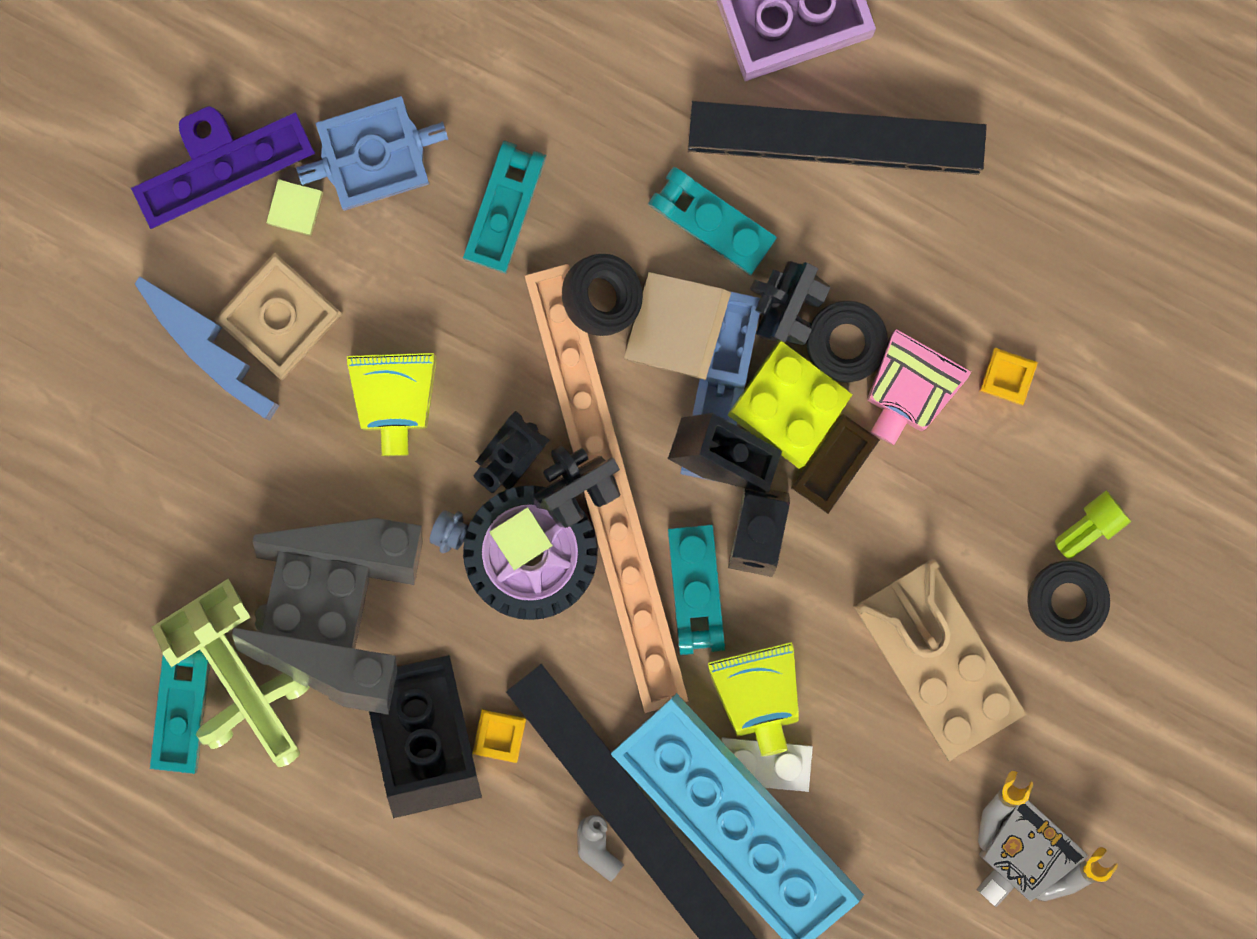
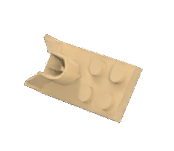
(940, 660)

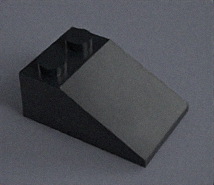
(425, 741)

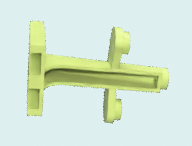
(203, 627)

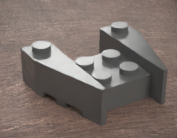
(320, 604)

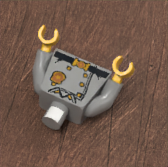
(1031, 851)

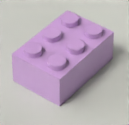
(787, 32)

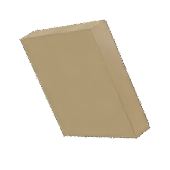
(278, 316)
(677, 325)

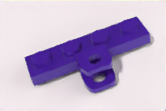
(220, 164)

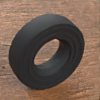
(577, 302)
(847, 313)
(1096, 595)

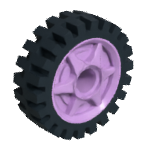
(529, 590)

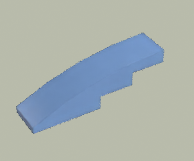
(196, 337)
(729, 361)

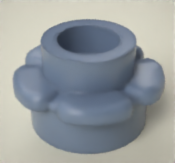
(448, 531)

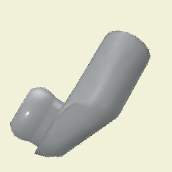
(592, 847)

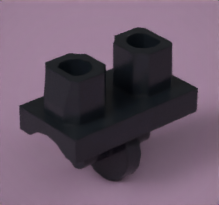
(783, 299)
(509, 453)
(593, 476)

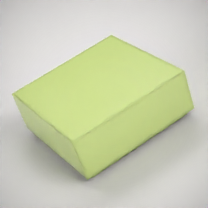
(294, 207)
(521, 538)

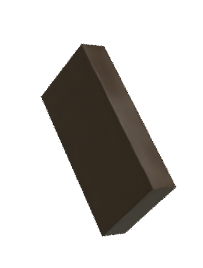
(835, 464)

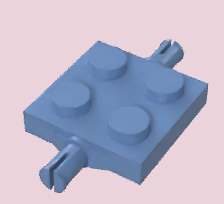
(372, 153)

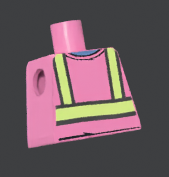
(912, 386)

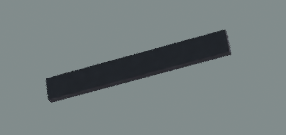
(626, 808)

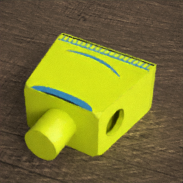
(393, 395)
(759, 694)

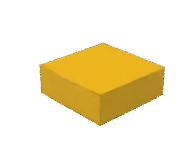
(1008, 376)
(499, 736)

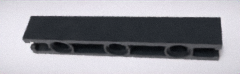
(837, 138)

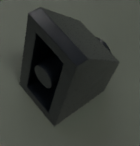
(724, 452)

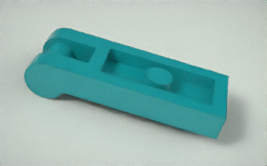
(504, 208)
(713, 222)
(696, 587)
(179, 716)

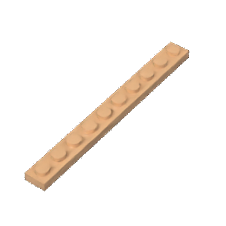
(616, 522)

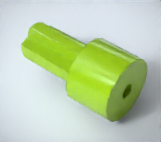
(1102, 518)

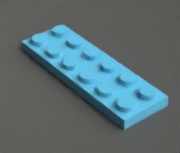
(736, 823)

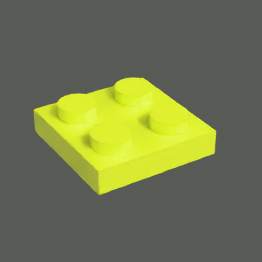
(790, 404)

